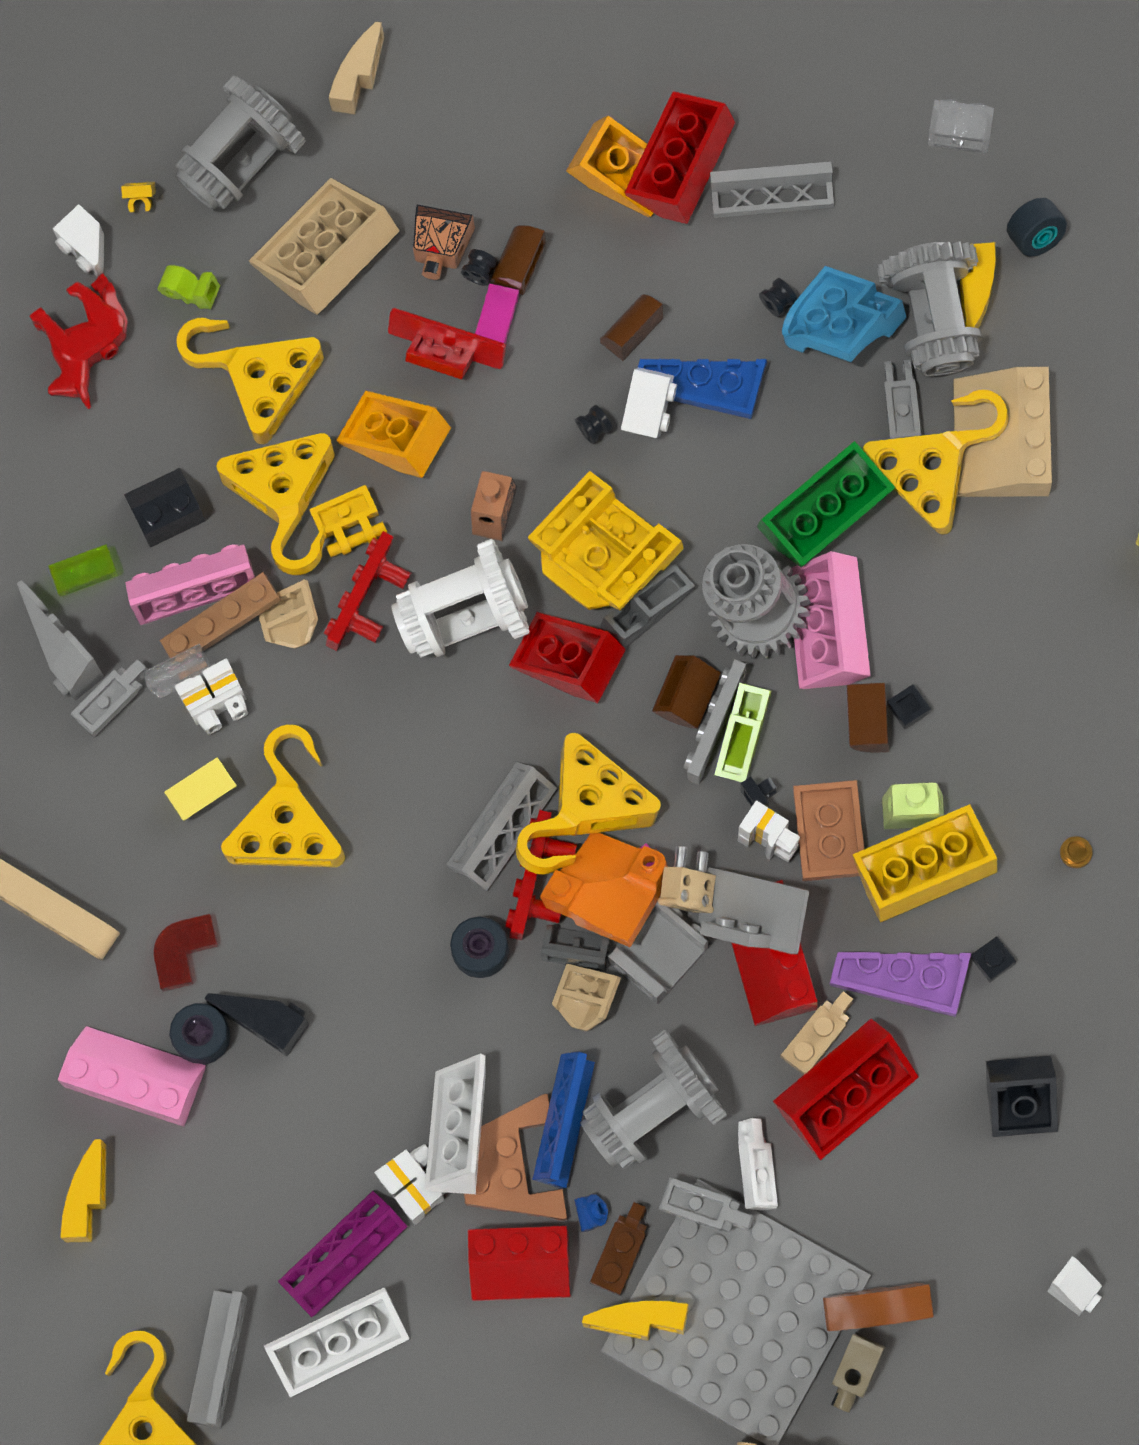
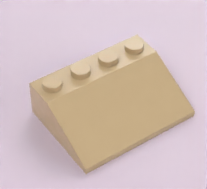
(325, 245)
(1021, 456)

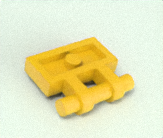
(345, 512)

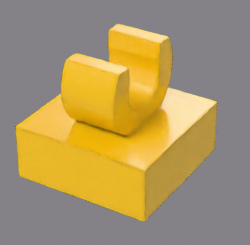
(139, 191)

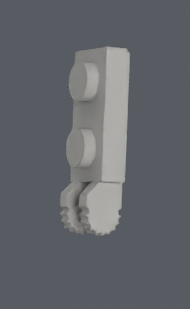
(901, 402)

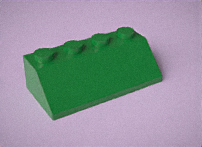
(825, 505)

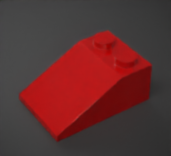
(568, 656)

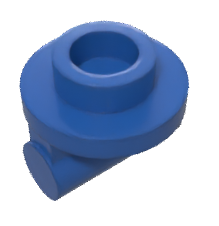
(591, 1212)

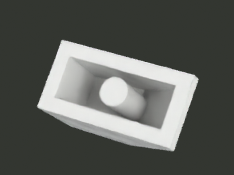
(1076, 1287)

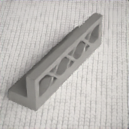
(769, 179)
(492, 822)
(217, 1359)

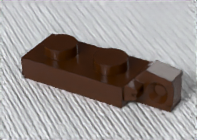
(620, 1251)

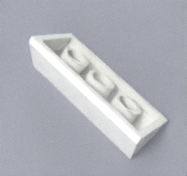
(456, 1127)
(337, 1342)

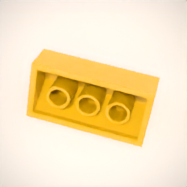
(925, 863)

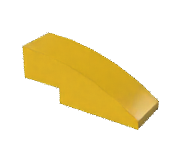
(977, 285)
(85, 1194)
(638, 1318)

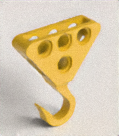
(241, 362)
(949, 446)
(286, 508)
(574, 818)
(262, 821)
(141, 1403)

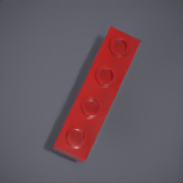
(349, 617)
(527, 904)

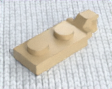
(818, 1034)

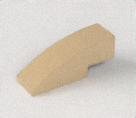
(357, 70)

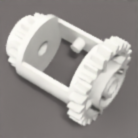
(489, 576)

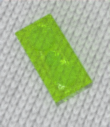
(83, 570)

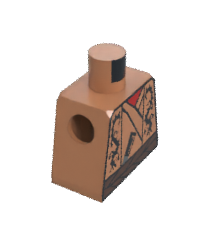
(440, 238)
(492, 500)

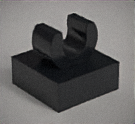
(759, 792)

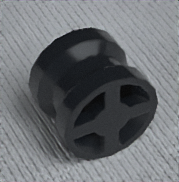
(479, 267)
(778, 297)
(593, 424)

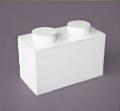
(648, 403)

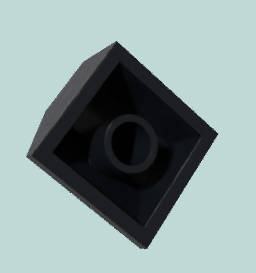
(165, 507)
(1022, 1096)

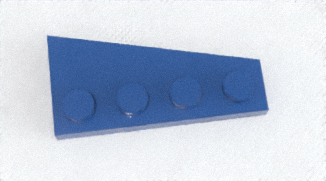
(714, 385)

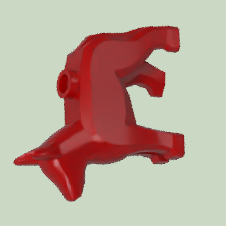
(87, 342)

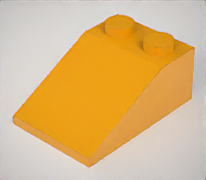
(608, 161)
(395, 432)

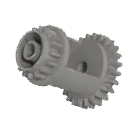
(245, 107)
(930, 279)
(754, 600)
(681, 1083)

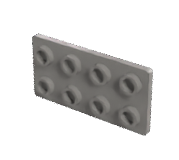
(755, 912)

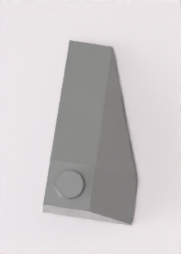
(66, 657)

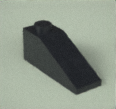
(267, 1019)

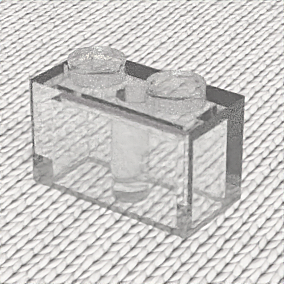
(960, 126)

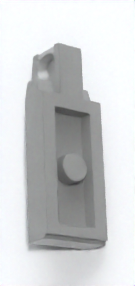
(109, 698)
(703, 1206)

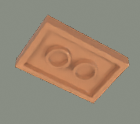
(828, 829)

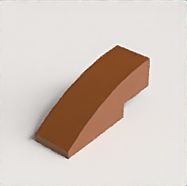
(878, 1307)

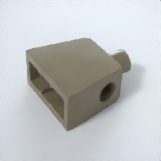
(860, 1355)

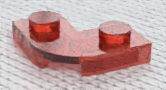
(174, 945)

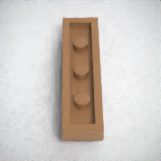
(223, 616)

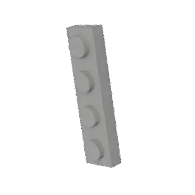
(709, 733)

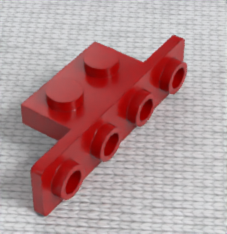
(444, 346)

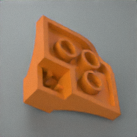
(608, 887)

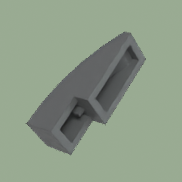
(648, 606)

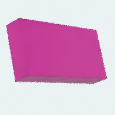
(497, 312)

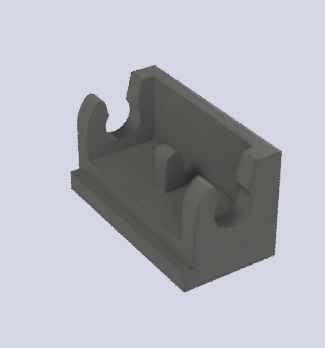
(575, 948)

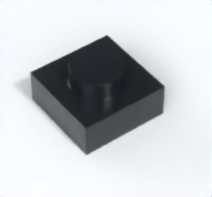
(908, 706)
(993, 959)

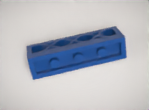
(563, 1120)

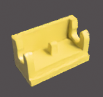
(200, 789)

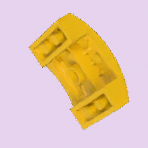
(601, 547)

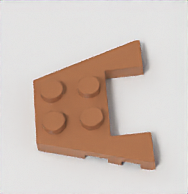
(502, 1169)

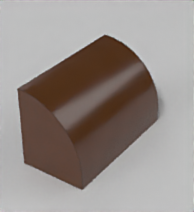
(519, 258)
(633, 326)
(686, 691)
(867, 717)

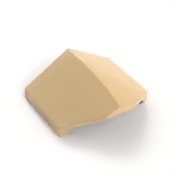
(292, 618)
(585, 996)

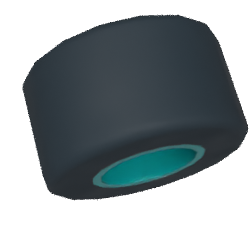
(1036, 227)

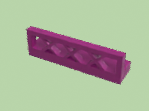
(345, 1256)

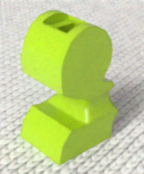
(182, 284)

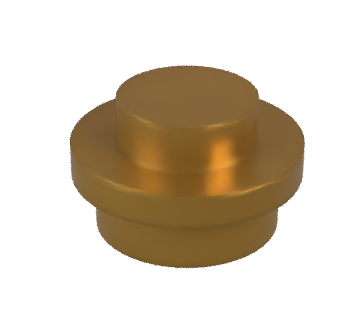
(1076, 852)

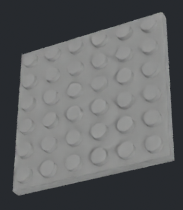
(750, 1323)

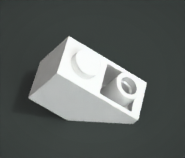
(83, 238)

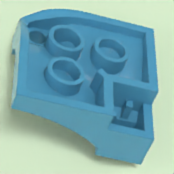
(840, 315)

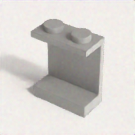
(660, 953)

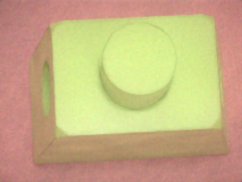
(911, 805)

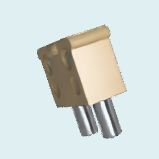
(688, 888)

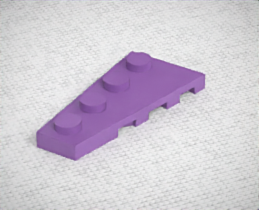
(915, 980)

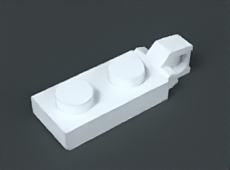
(756, 1166)

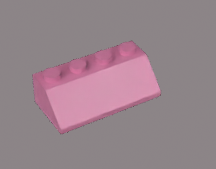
(190, 584)
(835, 641)
(132, 1075)

